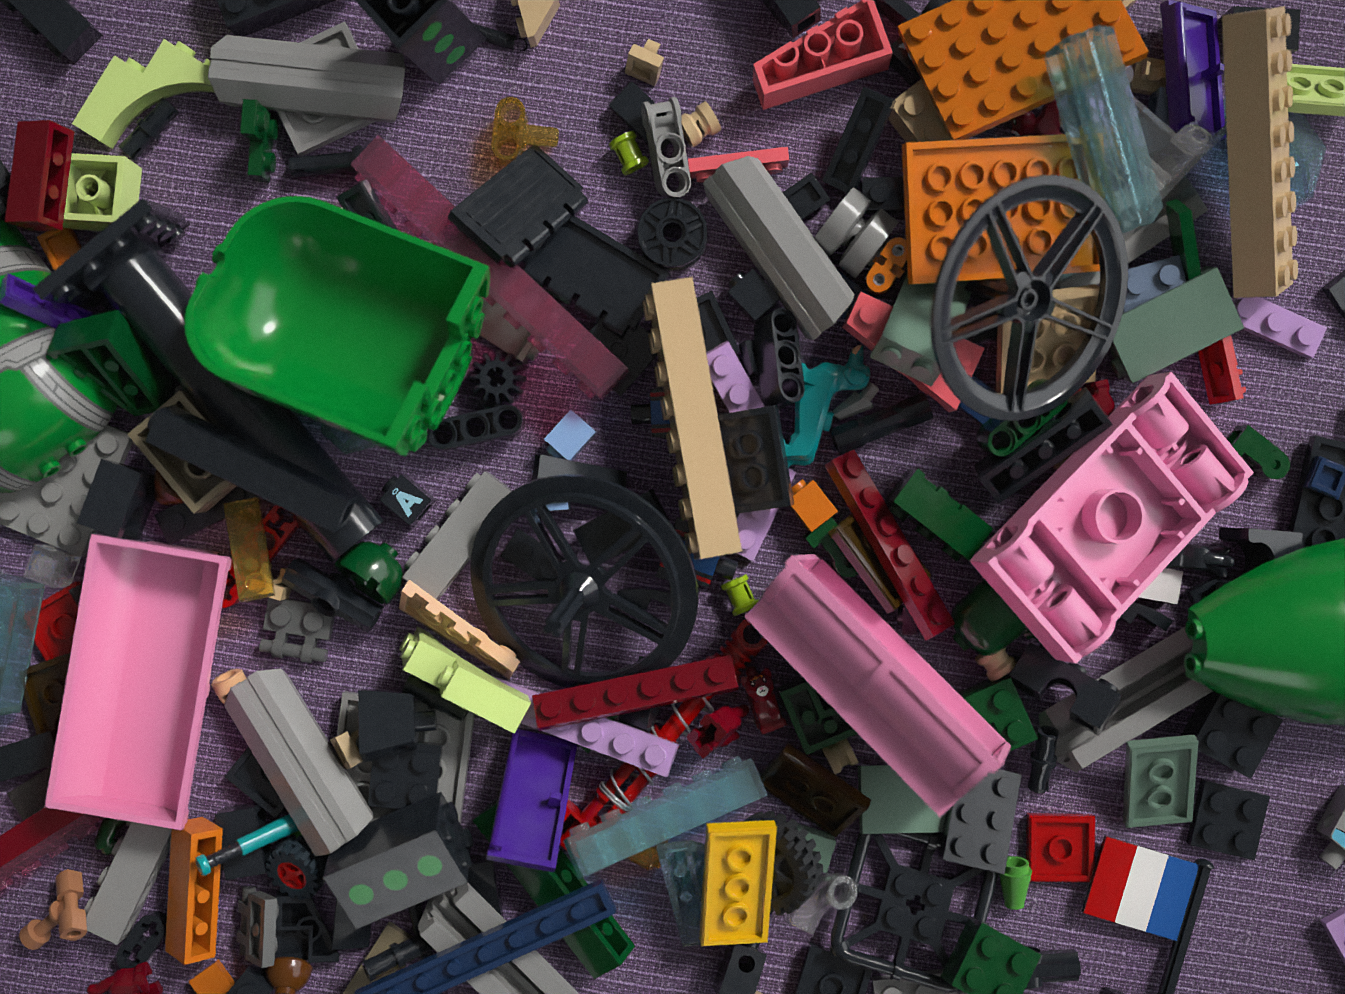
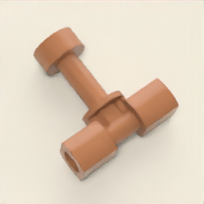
(62, 912)

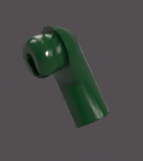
(105, 837)

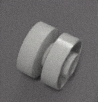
(862, 237)

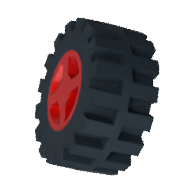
(296, 868)

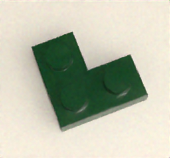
(260, 129)

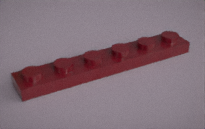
(889, 544)
(635, 692)

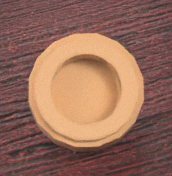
(225, 681)

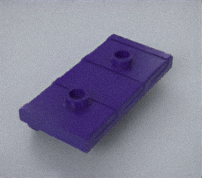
(1192, 66)
(532, 801)

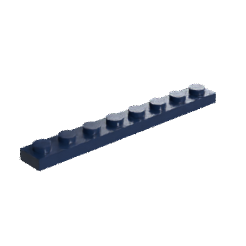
(499, 944)

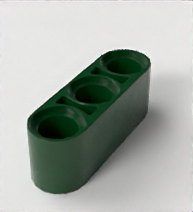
(1011, 432)

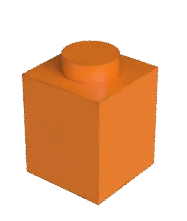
(811, 504)

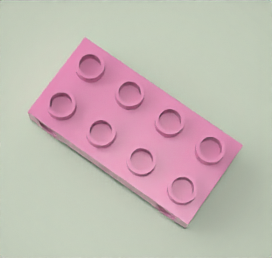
(1113, 518)

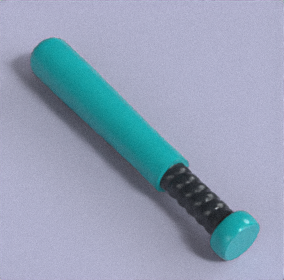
(247, 843)

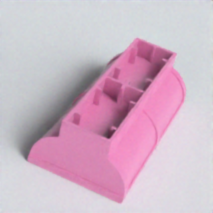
(137, 681)
(877, 682)

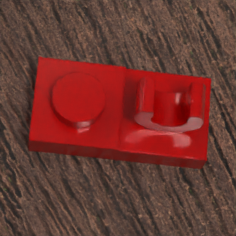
(1221, 372)

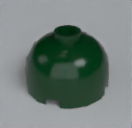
(372, 570)

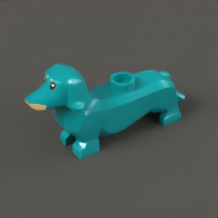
(812, 409)

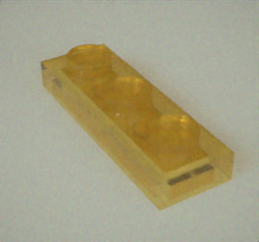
(249, 549)

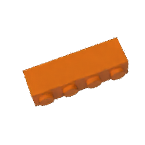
(193, 897)

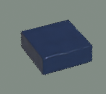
(1325, 478)

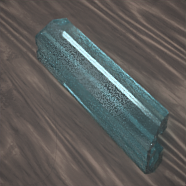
(1104, 124)

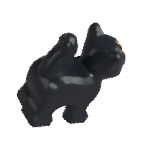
(1208, 559)

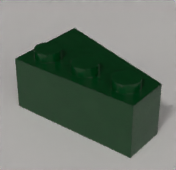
(114, 358)
(937, 515)

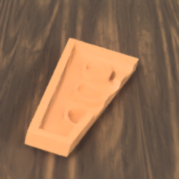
(449, 625)

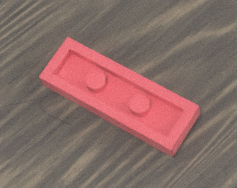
(772, 160)

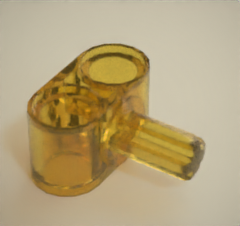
(519, 131)

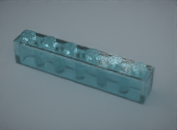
(664, 817)

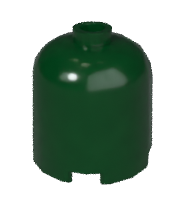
(985, 621)

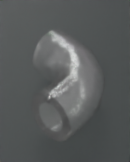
(834, 891)

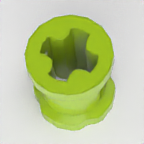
(628, 152)
(740, 594)

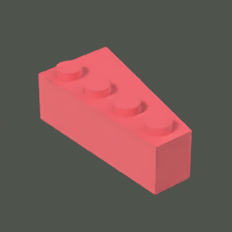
(826, 57)
(866, 323)

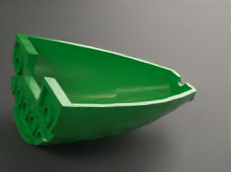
(1277, 637)

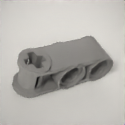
(668, 128)

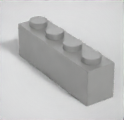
(452, 544)
(127, 881)

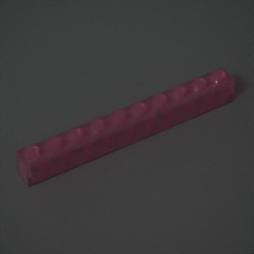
(511, 288)

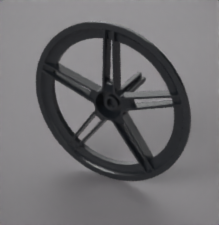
(1029, 297)
(581, 586)

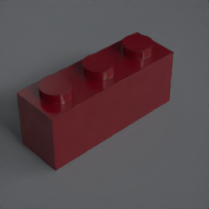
(39, 175)

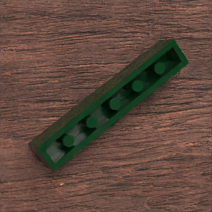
(597, 946)

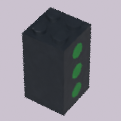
(427, 32)
(400, 860)

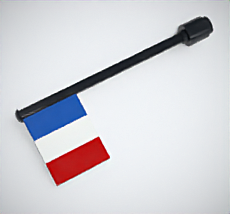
(1149, 894)

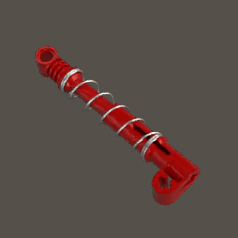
(671, 730)

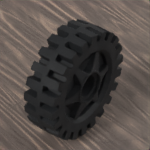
(795, 864)

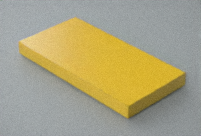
(737, 882)

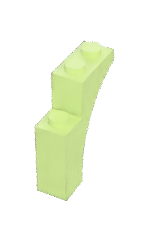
(130, 89)
(462, 681)

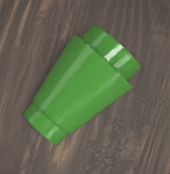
(1015, 882)

